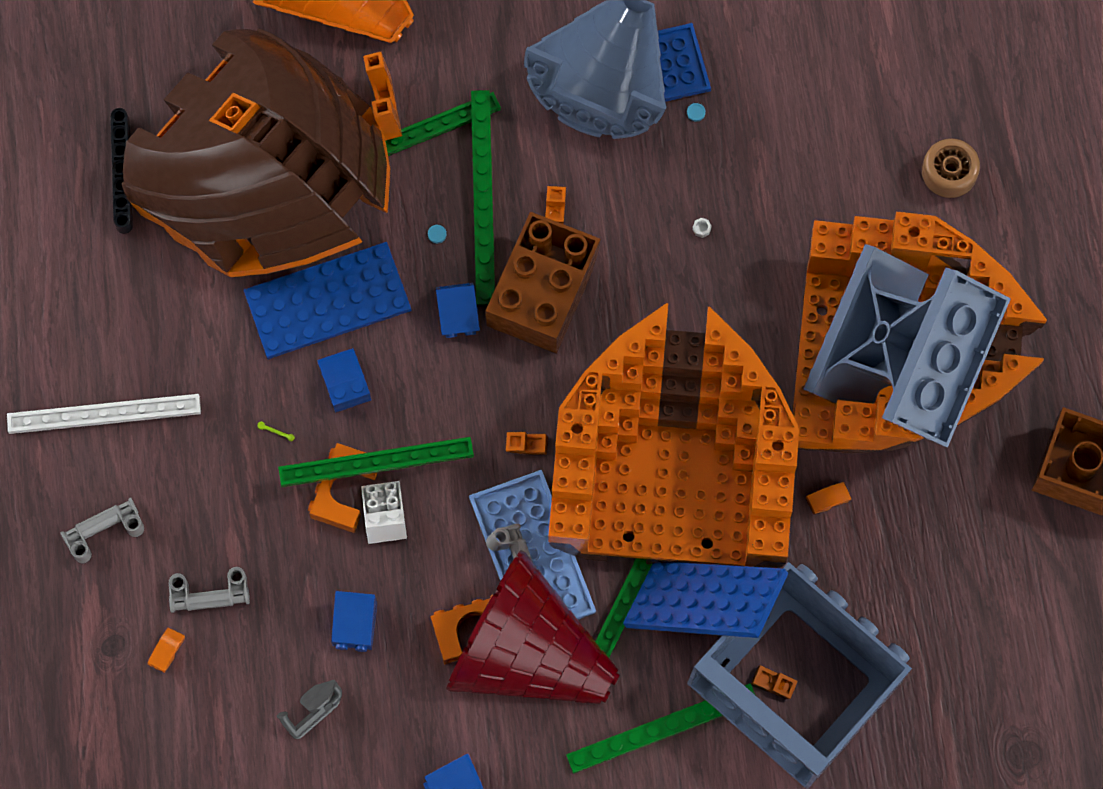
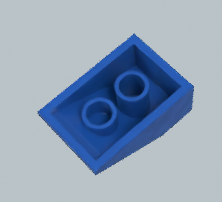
(344, 380)

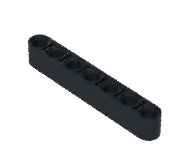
(117, 146)

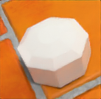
(702, 227)

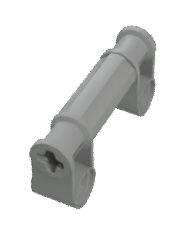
(125, 513)
(510, 538)
(236, 593)

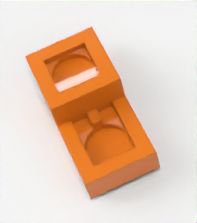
(555, 203)
(526, 443)
(828, 497)
(165, 649)
(774, 682)

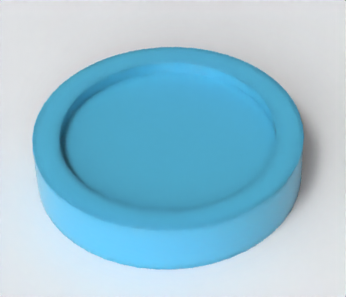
(696, 112)
(437, 234)

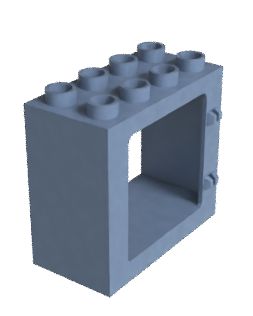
(852, 638)

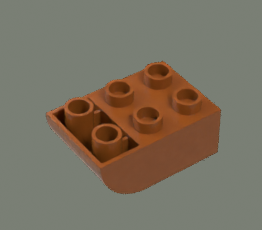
(542, 282)
(1073, 462)

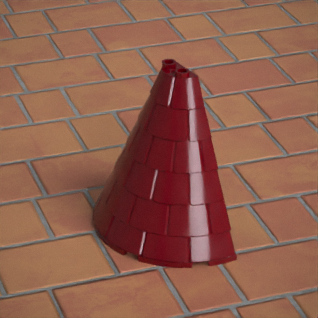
(532, 645)

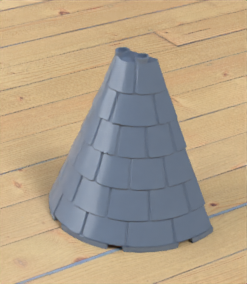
(602, 70)

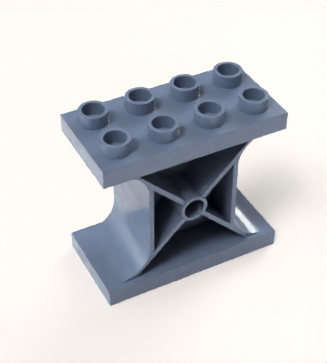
(919, 348)

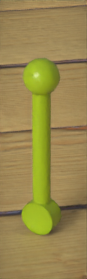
(261, 425)

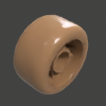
(952, 155)

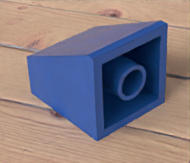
(457, 309)
(354, 621)
(455, 775)

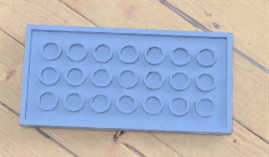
(529, 504)

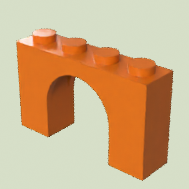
(385, 106)
(328, 510)
(447, 625)

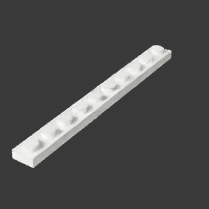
(103, 413)

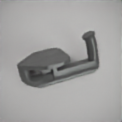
(317, 701)

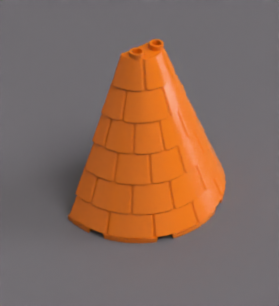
(372, 18)

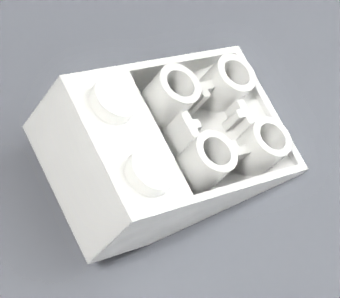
(383, 512)

